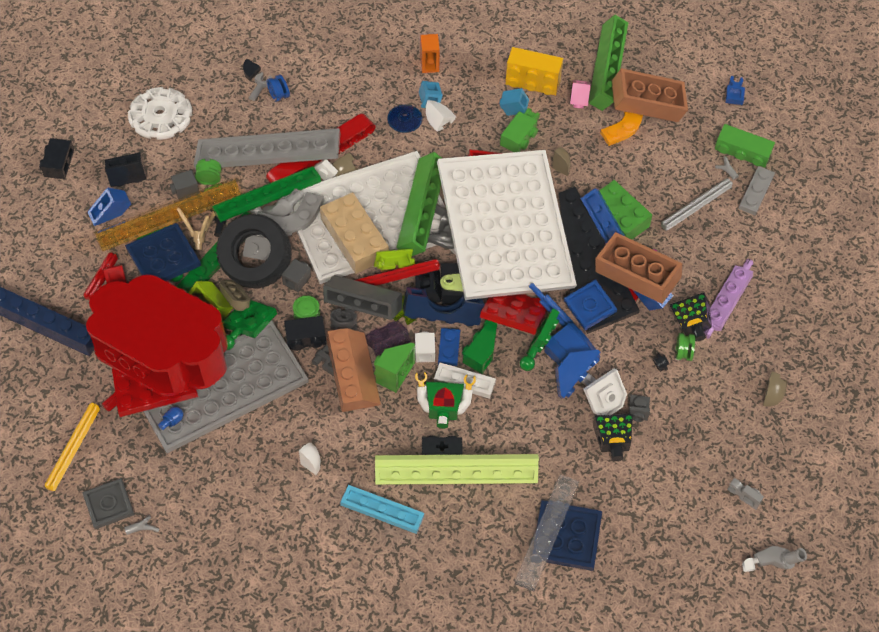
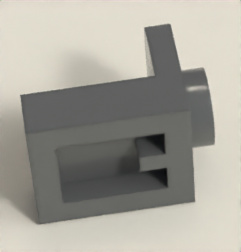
(639, 407)

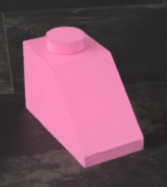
(580, 93)

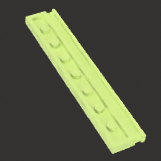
(456, 469)

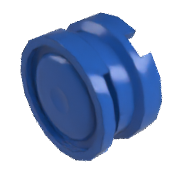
(278, 88)

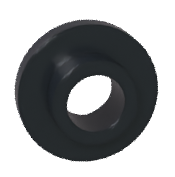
(661, 362)

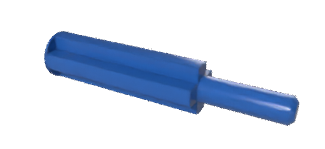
(547, 302)

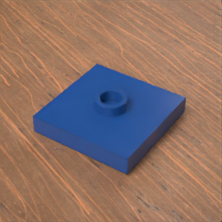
(590, 305)

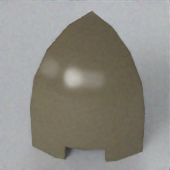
(561, 161)
(344, 165)
(775, 390)

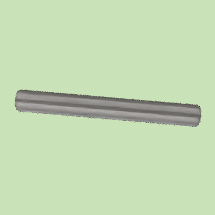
(696, 204)

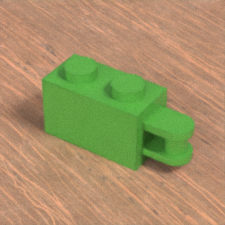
(520, 131)

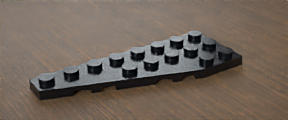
(584, 246)

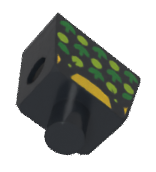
(693, 315)
(614, 434)

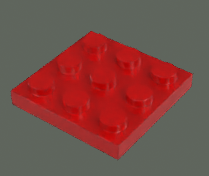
(515, 312)

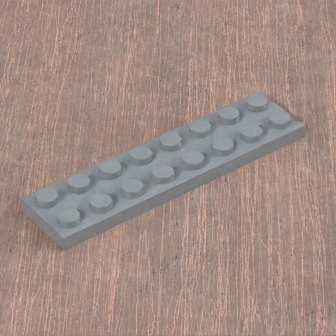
(270, 148)

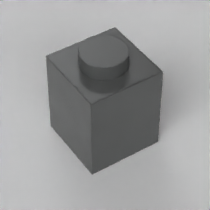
(183, 184)
(296, 275)

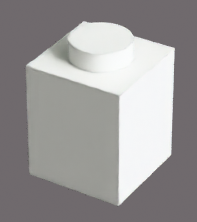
(425, 347)

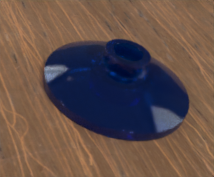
(404, 123)

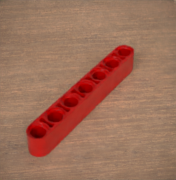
(351, 133)

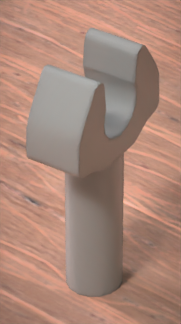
(260, 85)

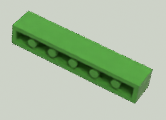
(608, 61)
(421, 205)

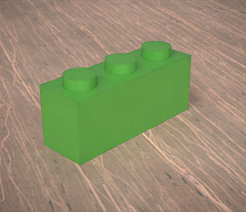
(744, 145)

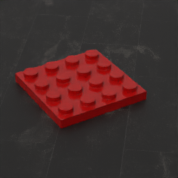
(135, 398)

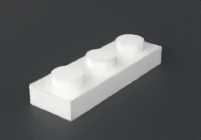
(450, 374)

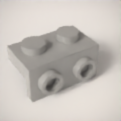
(257, 247)

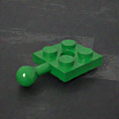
(240, 323)
(541, 339)

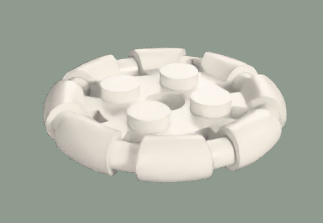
(161, 121)

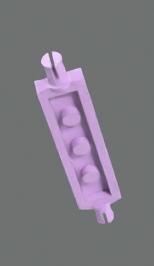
(729, 296)

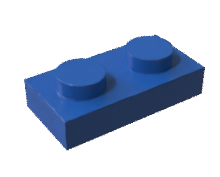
(449, 346)

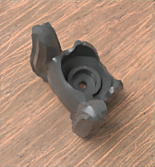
(444, 237)

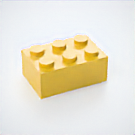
(534, 71)

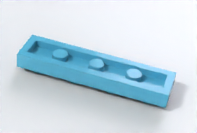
(382, 509)

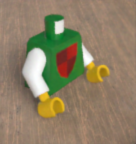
(444, 400)

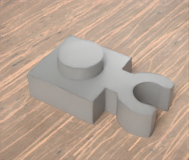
(747, 494)

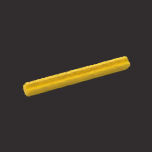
(72, 447)

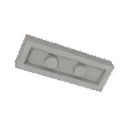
(756, 190)

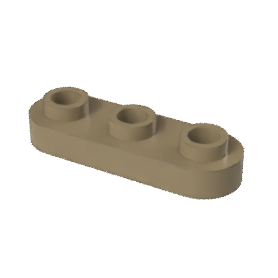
(234, 295)

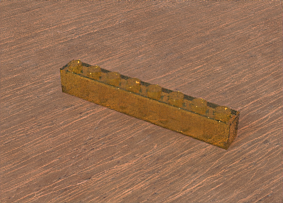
(165, 215)

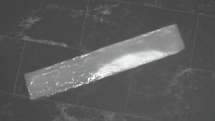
(546, 533)

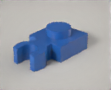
(735, 92)

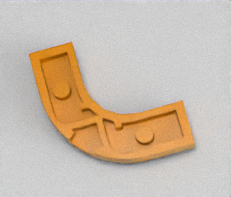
(622, 130)

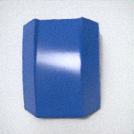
(566, 341)

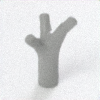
(728, 168)
(142, 525)

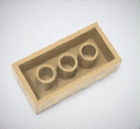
(353, 231)

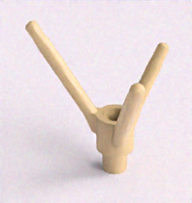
(198, 236)

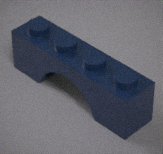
(464, 311)

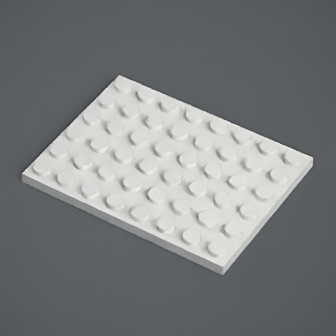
(384, 195)
(505, 224)

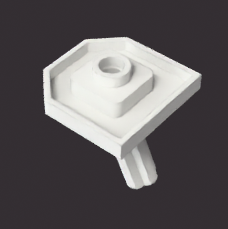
(606, 393)

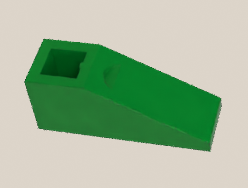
(481, 350)

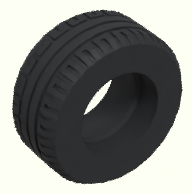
(236, 233)

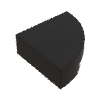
(250, 69)

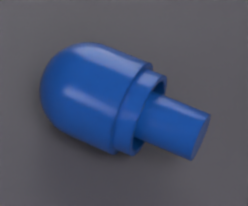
(171, 418)

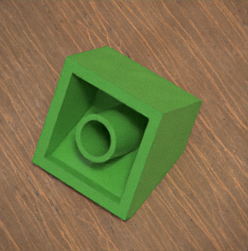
(394, 366)

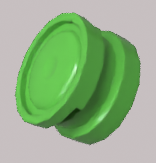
(208, 172)
(306, 307)
(682, 345)

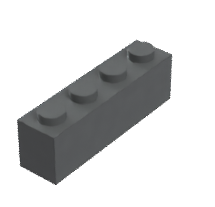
(362, 297)

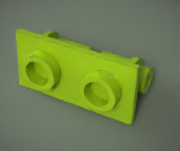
(389, 259)

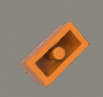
(429, 53)

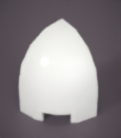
(438, 115)
(310, 458)

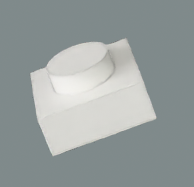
(325, 169)

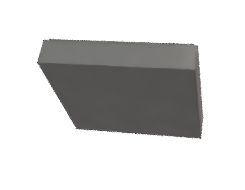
(108, 503)

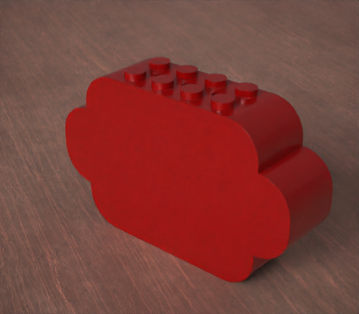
(158, 335)

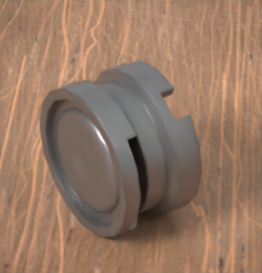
(343, 319)

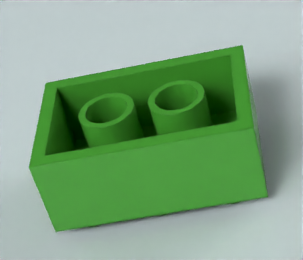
(627, 211)

